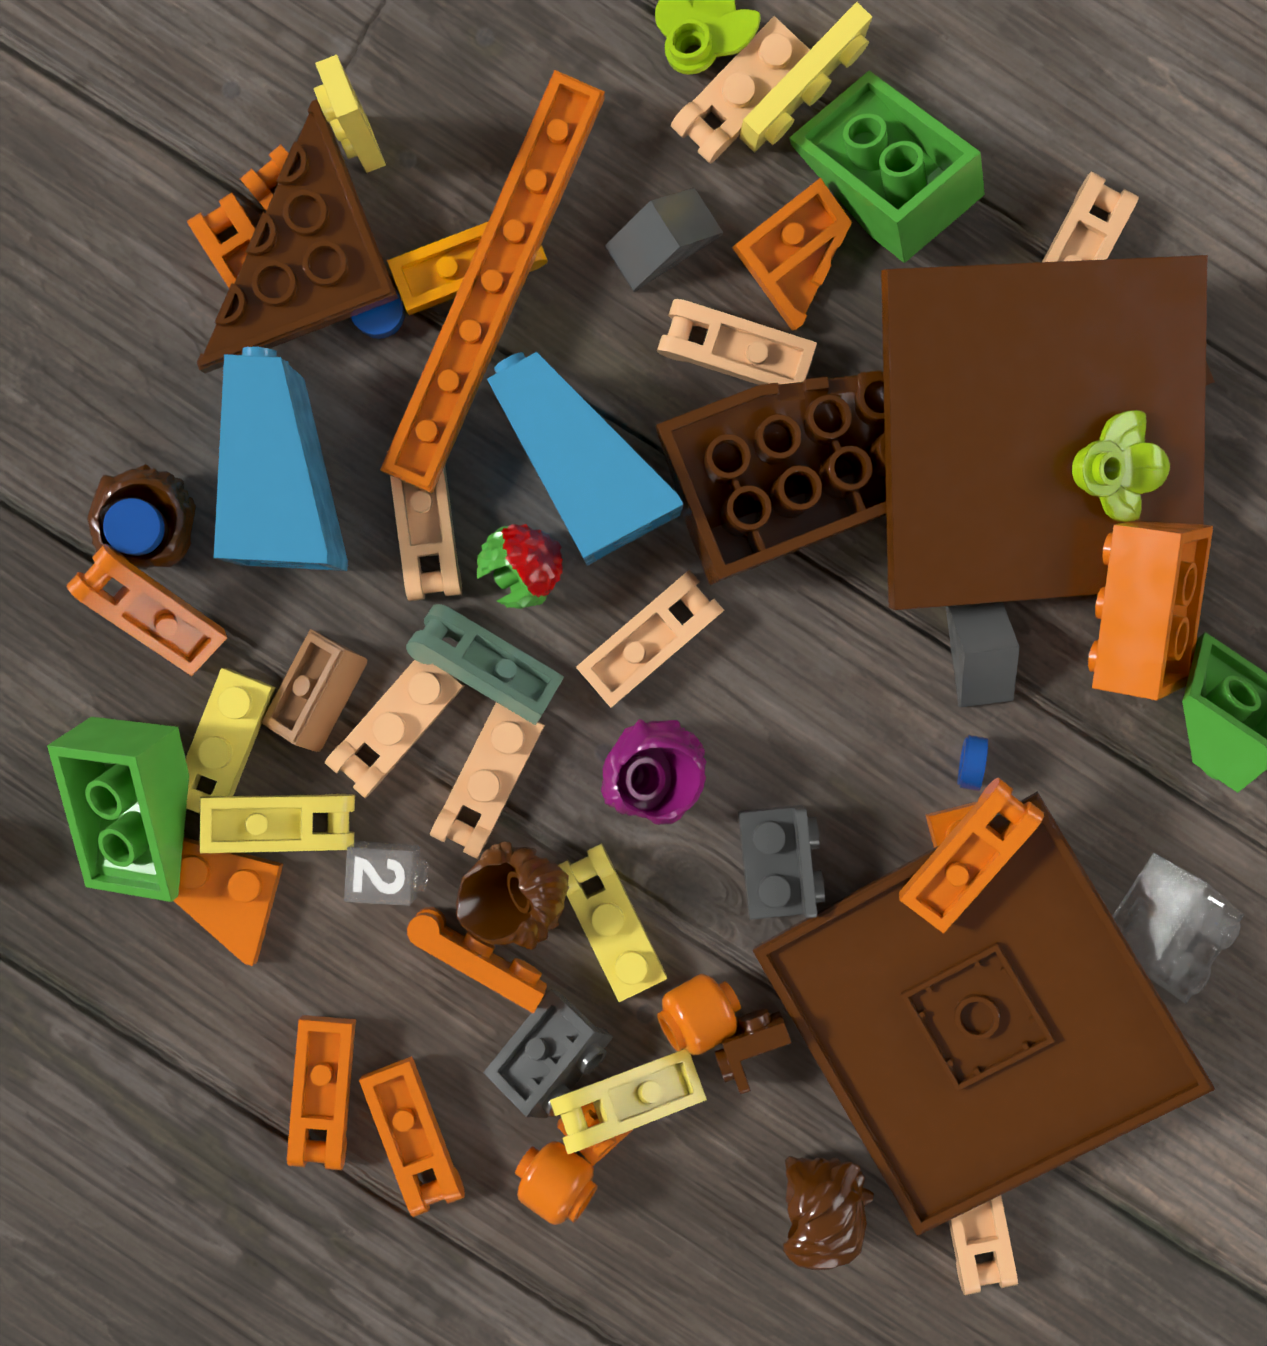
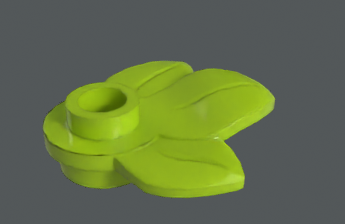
(705, 23)
(1121, 466)

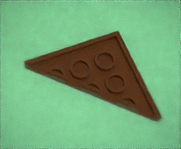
(307, 257)

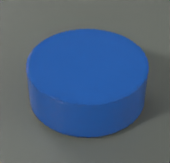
(382, 320)
(133, 527)
(972, 762)

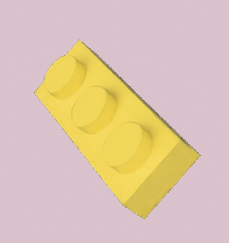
(807, 79)
(346, 114)

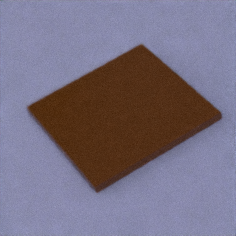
(997, 391)
(987, 1043)

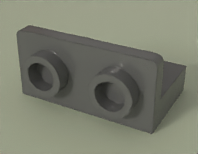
(779, 862)
(548, 1056)

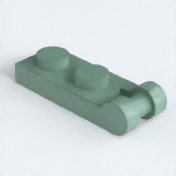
(485, 662)

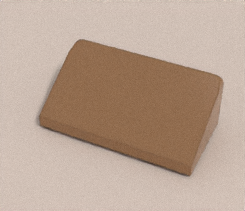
(314, 691)

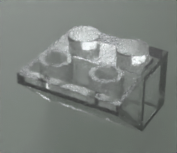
(1176, 926)

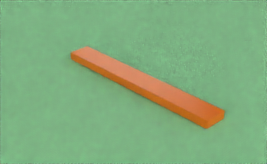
(493, 281)

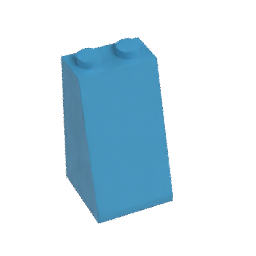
(585, 465)
(272, 471)

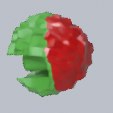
(523, 561)

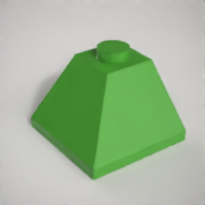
(1226, 714)

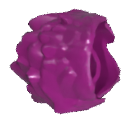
(654, 771)

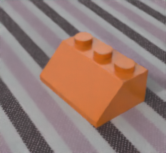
(1149, 607)

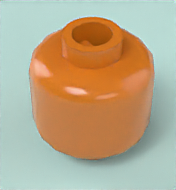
(699, 1014)
(555, 1183)

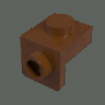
(754, 1035)

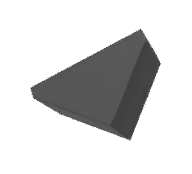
(662, 237)
(982, 653)

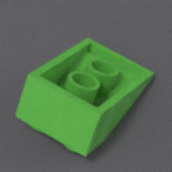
(891, 165)
(124, 804)

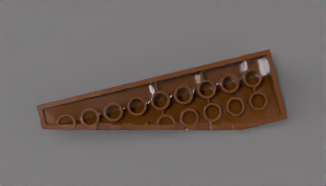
(779, 468)

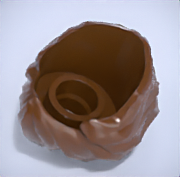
(163, 493)
(511, 896)
(825, 1212)

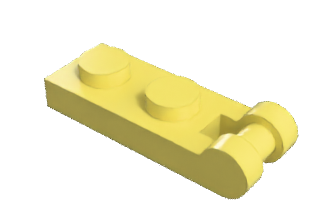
(226, 734)
(274, 823)
(613, 926)
(629, 1100)

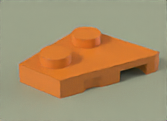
(795, 250)
(229, 896)

